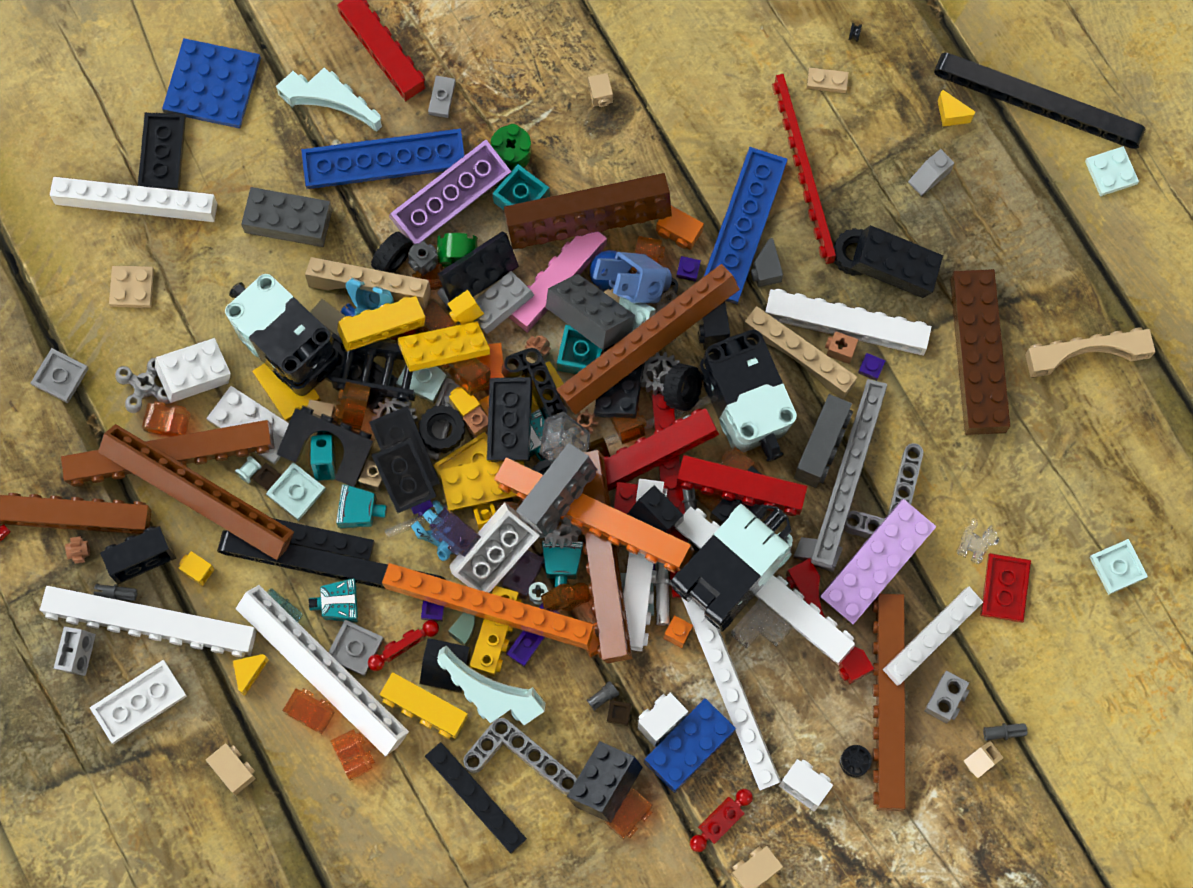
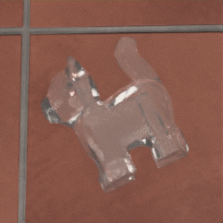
(975, 543)

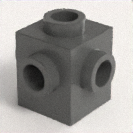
(422, 263)

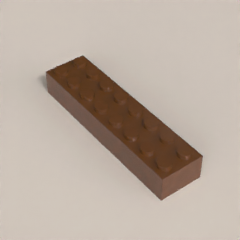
(588, 211)
(979, 352)

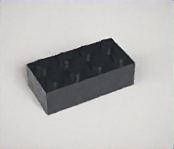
(896, 261)

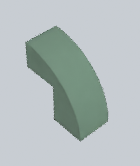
(463, 629)

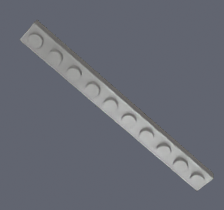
(849, 474)

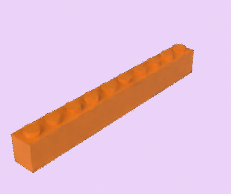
(604, 520)
(488, 606)

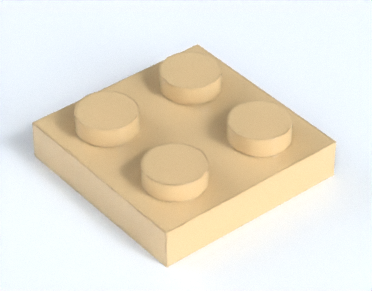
(131, 286)

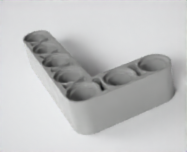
(901, 483)
(523, 753)

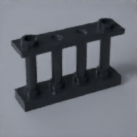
(383, 349)

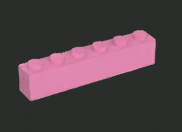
(571, 261)

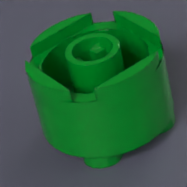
(512, 137)
(454, 247)

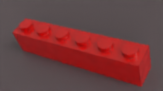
(382, 48)
(660, 447)
(741, 485)

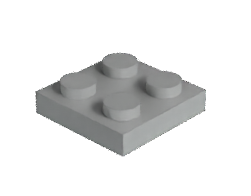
(59, 375)
(354, 647)

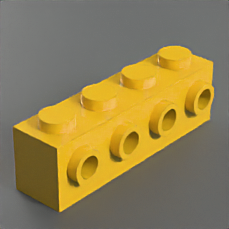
(381, 323)
(492, 640)
(424, 706)

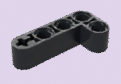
(539, 368)

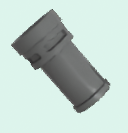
(602, 696)

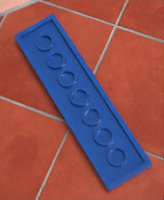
(381, 158)
(747, 216)

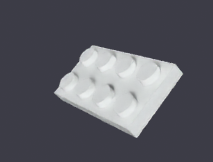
(239, 409)
(138, 702)

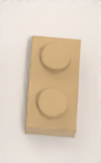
(827, 80)

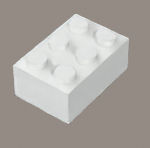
(192, 370)

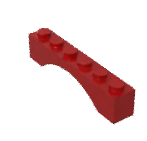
(806, 580)

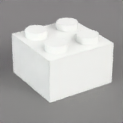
(661, 719)
(806, 784)

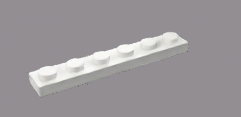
(933, 635)

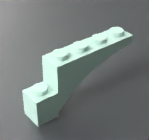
(329, 92)
(489, 696)

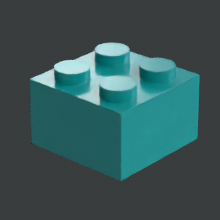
(518, 188)
(576, 351)

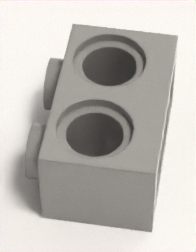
(74, 651)
(943, 695)

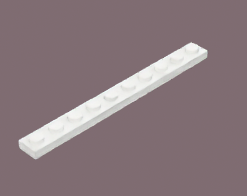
(734, 698)

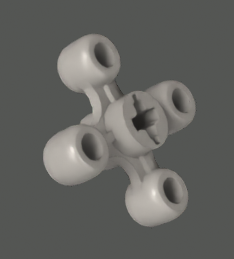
(137, 383)

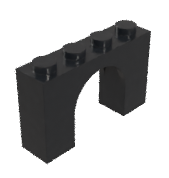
(356, 444)

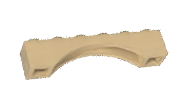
(334, 275)
(1129, 345)
(826, 370)

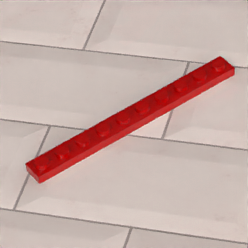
(805, 176)
(669, 471)

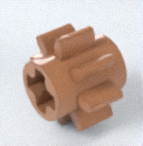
(541, 344)
(586, 417)
(77, 549)

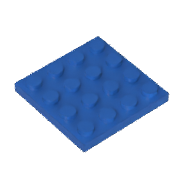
(211, 83)

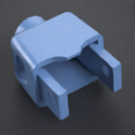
(642, 287)

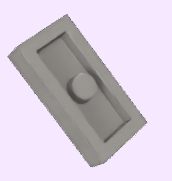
(441, 96)

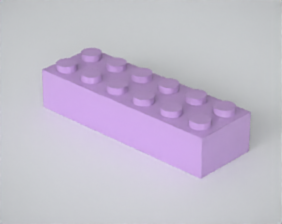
(450, 193)
(877, 561)

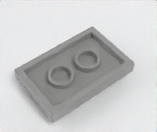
(502, 301)

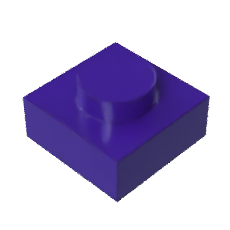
(688, 268)
(871, 366)
(422, 508)
(432, 611)

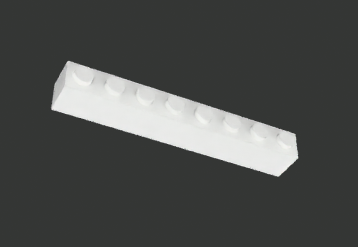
(133, 199)
(858, 323)
(638, 584)

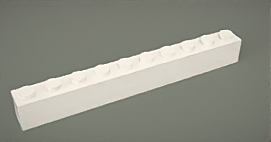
(780, 598)
(148, 621)
(322, 670)

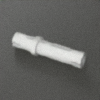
(662, 595)

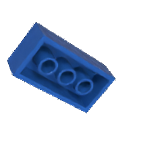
(689, 745)

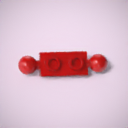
(395, 649)
(721, 820)

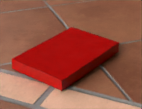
(1005, 588)

